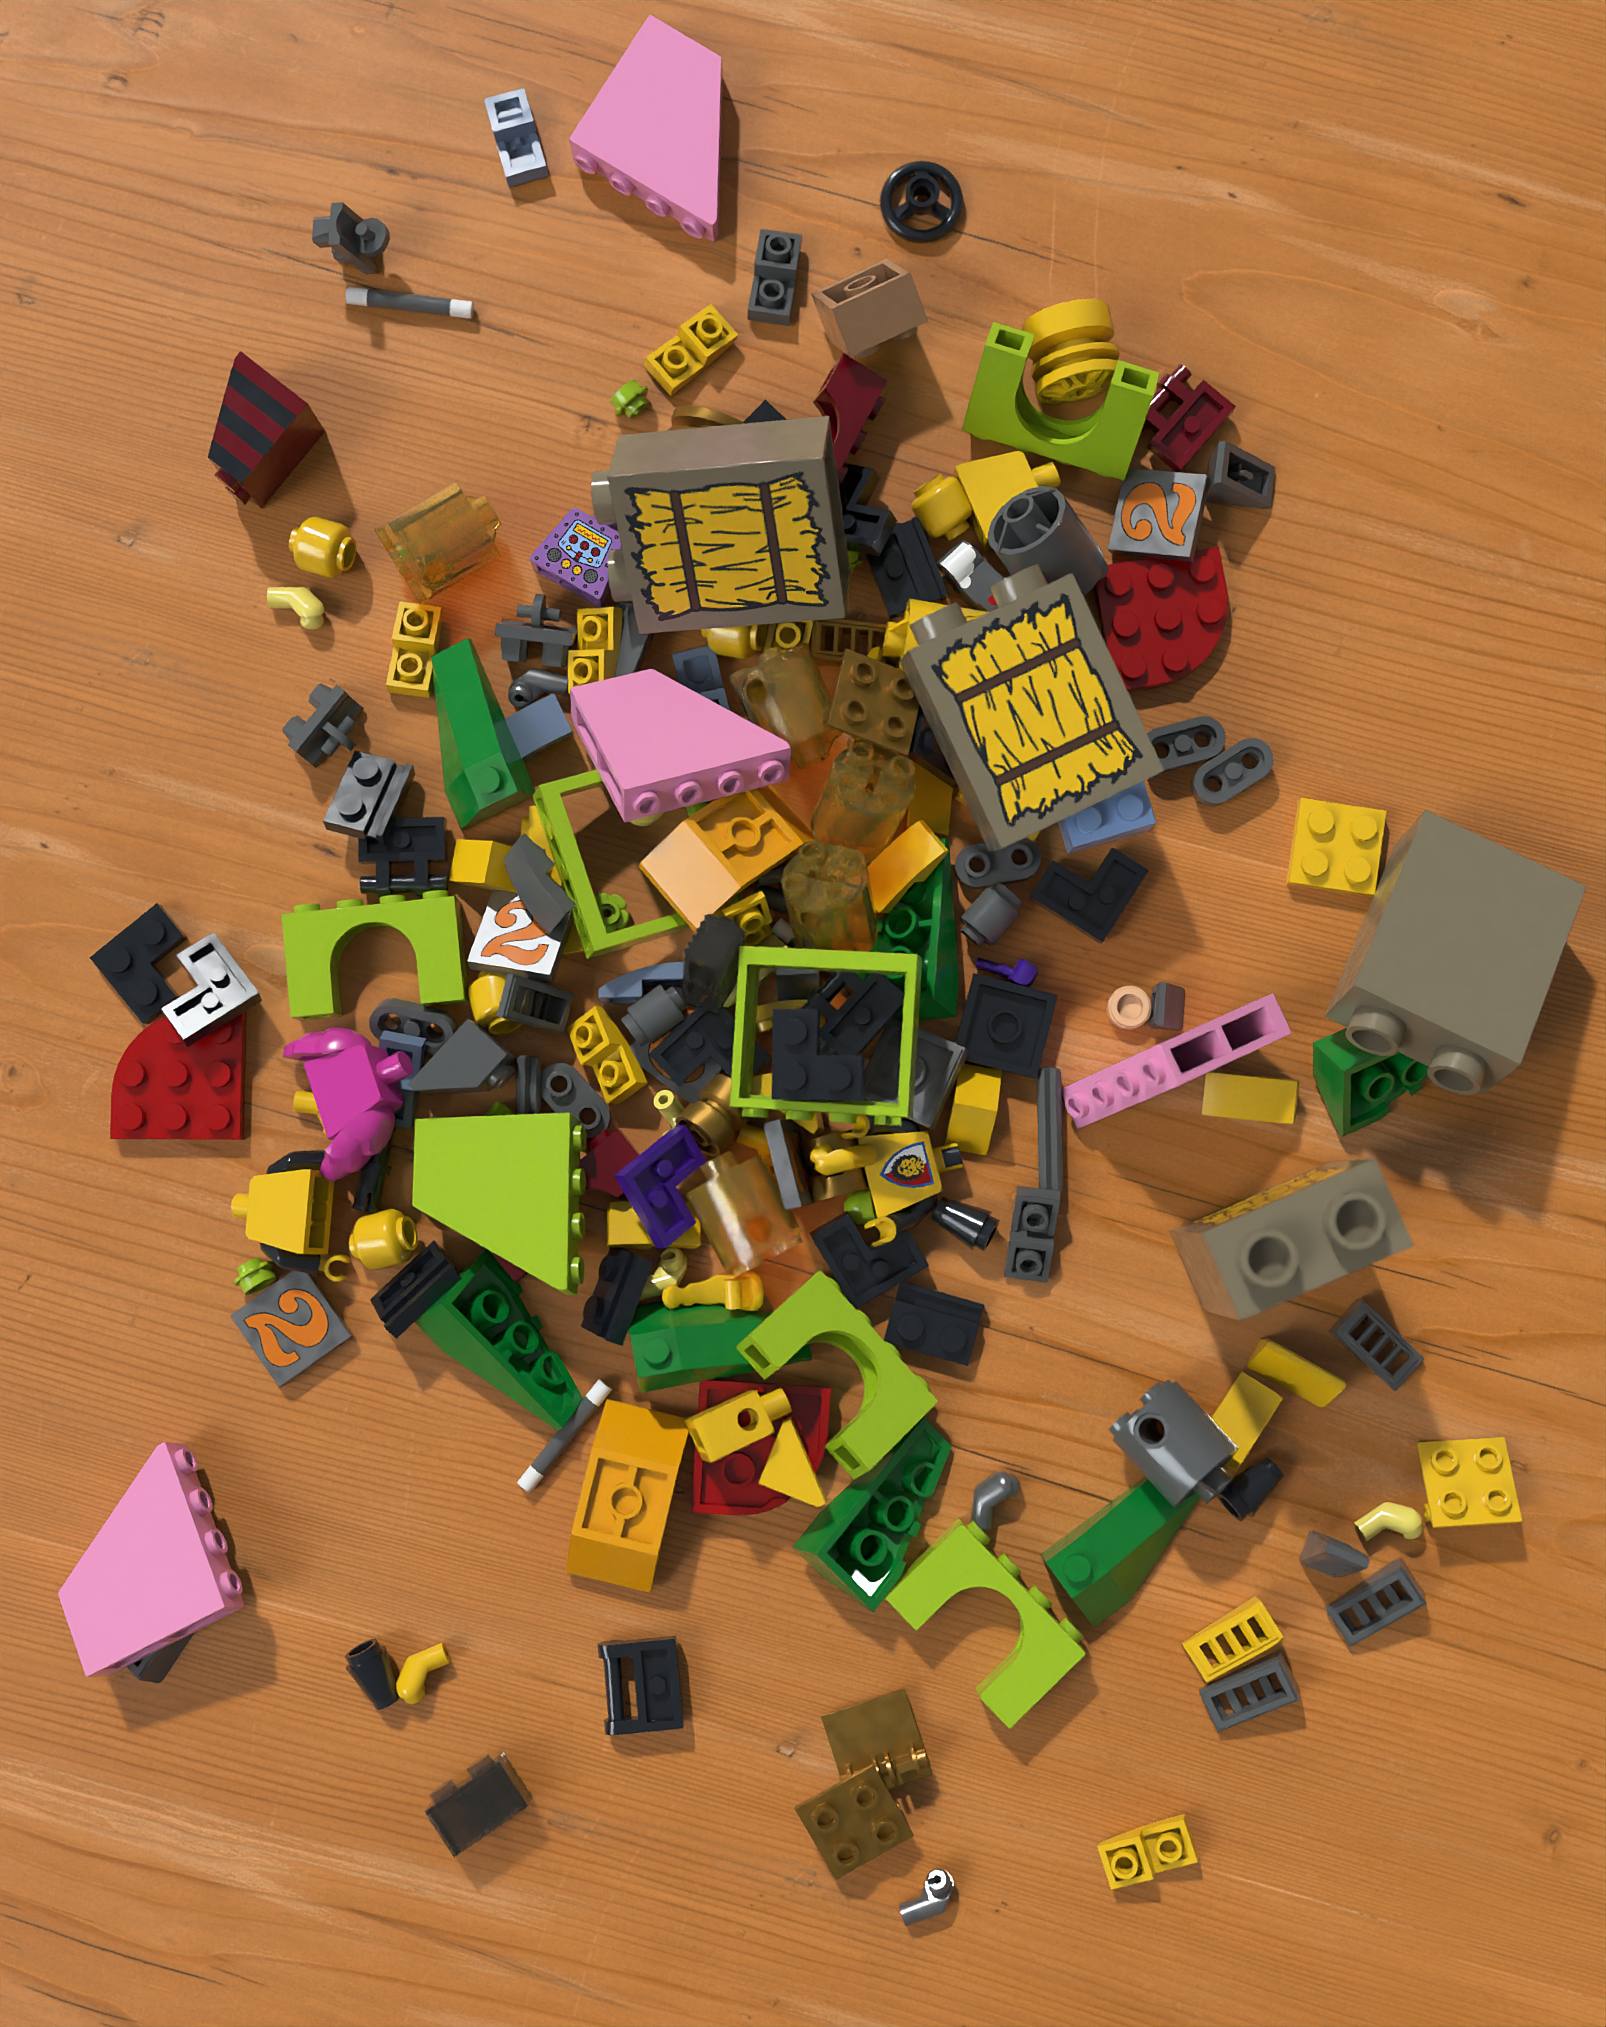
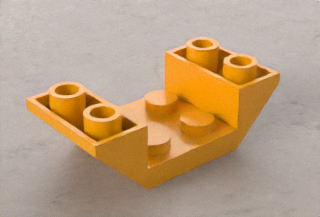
(724, 851)
(626, 1495)

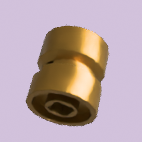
(712, 1118)
(821, 1185)

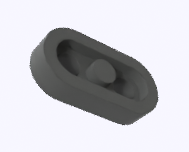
(1180, 742)
(1231, 773)
(997, 863)
(415, 1021)
(576, 1098)

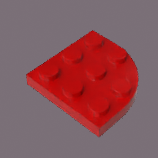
(1162, 616)
(181, 1090)
(732, 1481)

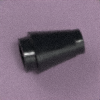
(966, 1222)
(1250, 1489)
(373, 1673)

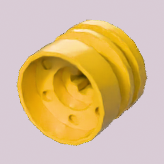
(1072, 350)

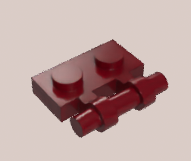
(1191, 424)

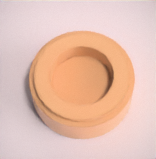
(1128, 1007)

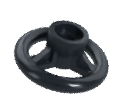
(924, 185)

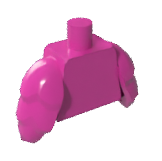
(353, 1093)

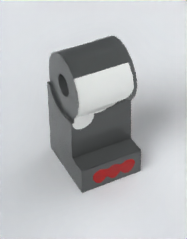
(970, 576)

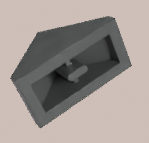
(1239, 478)

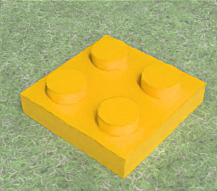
(1336, 847)

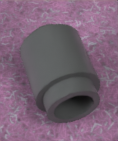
(990, 915)
(654, 1015)

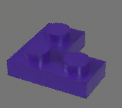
(652, 1184)

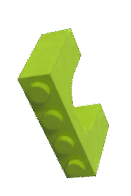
(1096, 442)
(318, 937)
(892, 1393)
(1044, 1645)

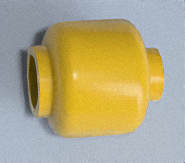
(942, 507)
(322, 547)
(736, 641)
(485, 1000)
(383, 1239)

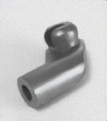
(535, 684)
(990, 1493)
(932, 1900)

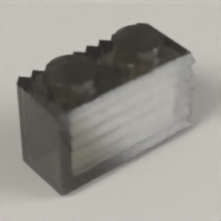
(712, 962)
(477, 1803)

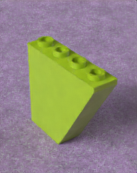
(508, 1187)

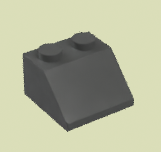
(466, 1063)

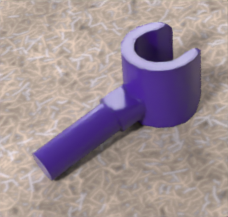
(1022, 974)

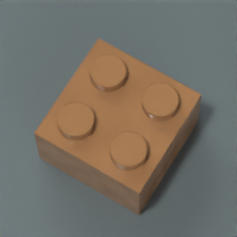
(870, 308)

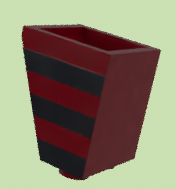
(260, 433)

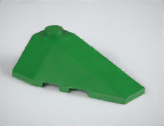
(925, 926)
(495, 1337)
(1116, 1549)

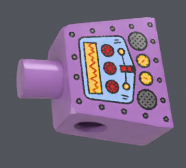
(578, 556)

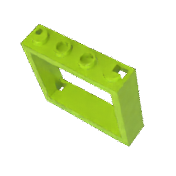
(575, 878)
(750, 962)

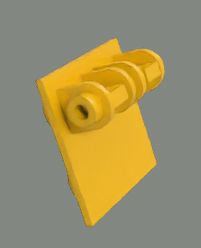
(1468, 1483)

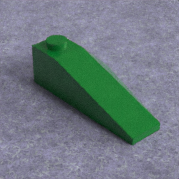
(477, 749)
(1359, 1083)
(692, 1343)
(869, 1525)

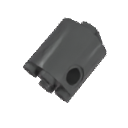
(1047, 532)
(1187, 1456)

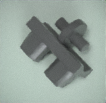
(351, 237)
(517, 634)
(326, 726)

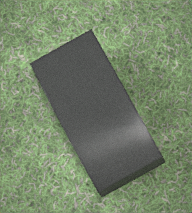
(774, 277)
(528, 872)
(1032, 1234)

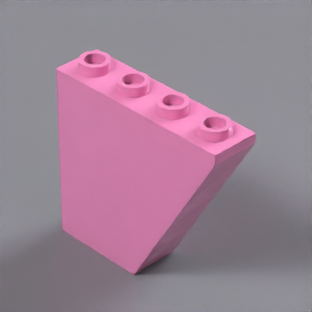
(660, 128)
(669, 745)
(1175, 1061)
(150, 1569)

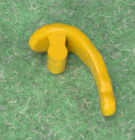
(738, 1292)

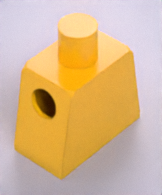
(996, 480)
(717, 1428)

